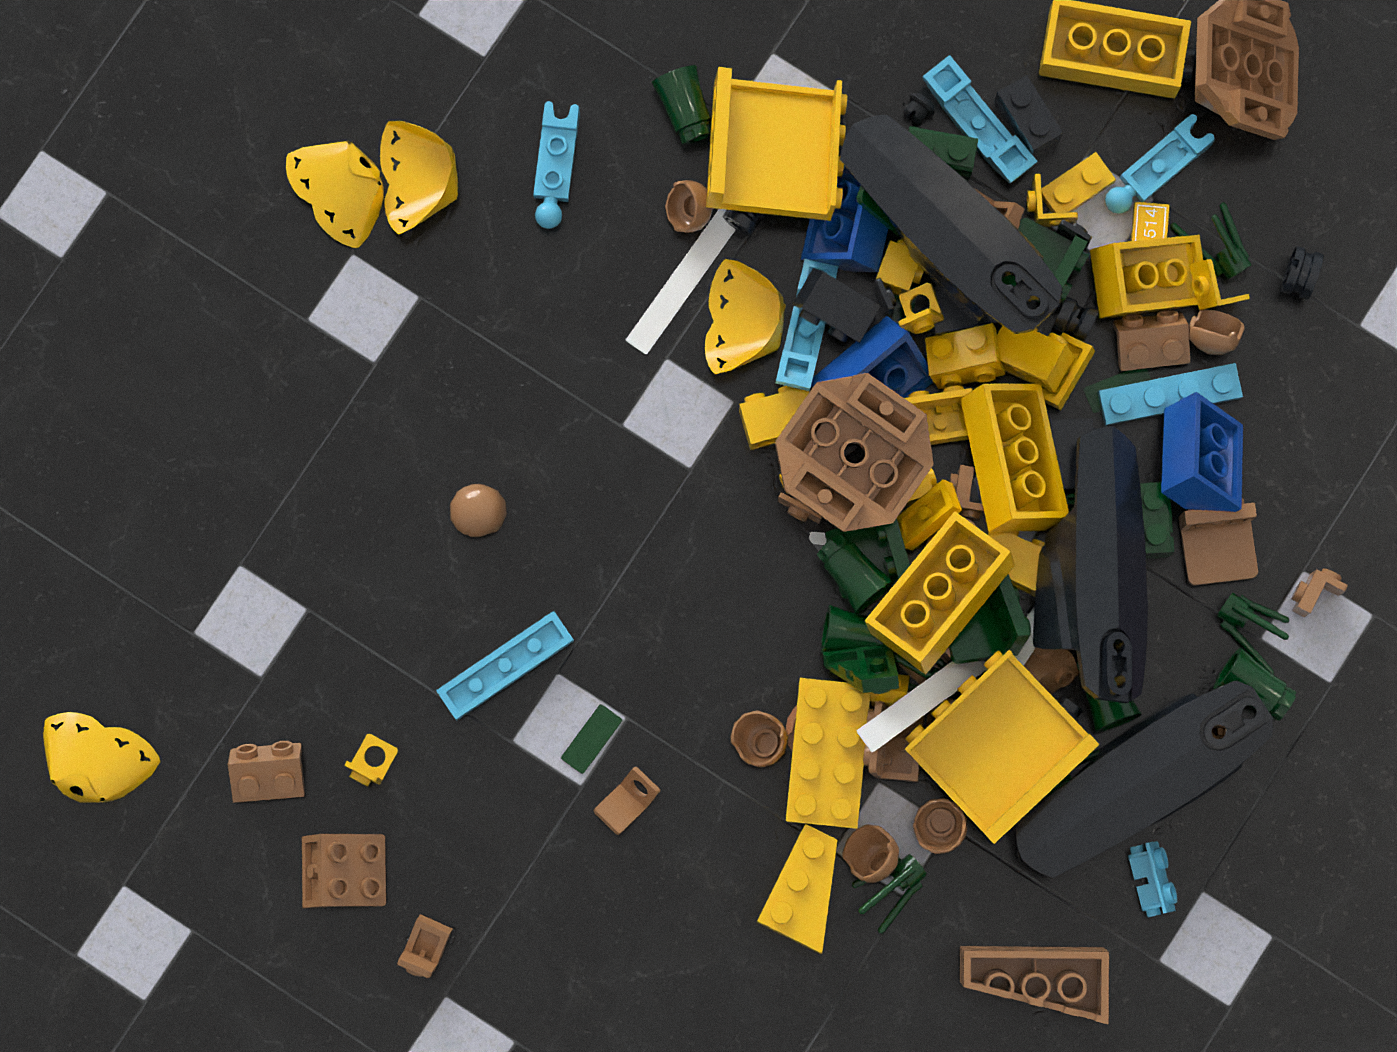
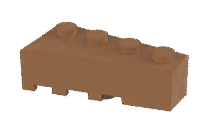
(1047, 977)

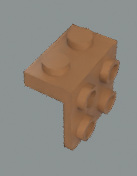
(1218, 545)
(891, 759)

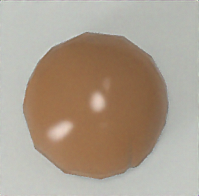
(687, 206)
(1215, 332)
(478, 510)
(759, 738)
(940, 826)
(871, 853)

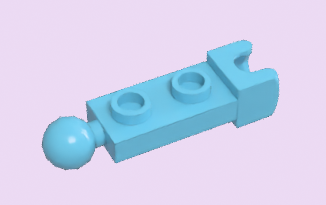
(555, 164)
(1158, 166)

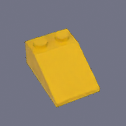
(1145, 275)

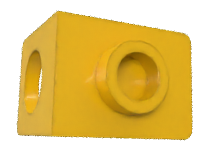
(1034, 204)
(1206, 287)
(922, 320)
(362, 771)

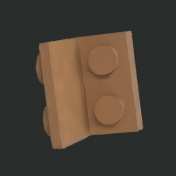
(343, 870)

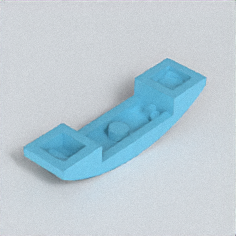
(976, 120)
(802, 339)

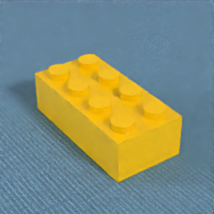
(1115, 48)
(1014, 457)
(940, 592)
(827, 754)

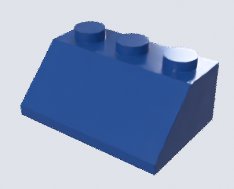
(851, 238)
(885, 354)
(1202, 456)

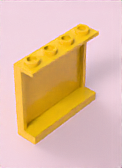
(775, 148)
(1000, 745)

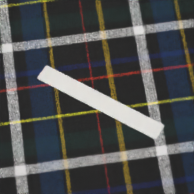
(681, 283)
(917, 703)

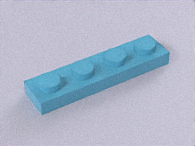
(1153, 396)
(505, 665)

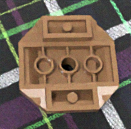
(1248, 65)
(892, 443)

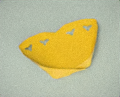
(423, 179)
(339, 186)
(748, 322)
(95, 759)

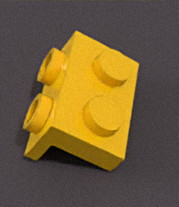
(964, 356)
(943, 413)

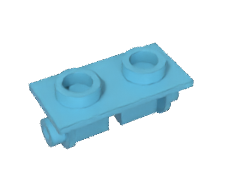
(1153, 865)

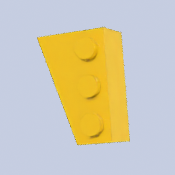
(802, 892)

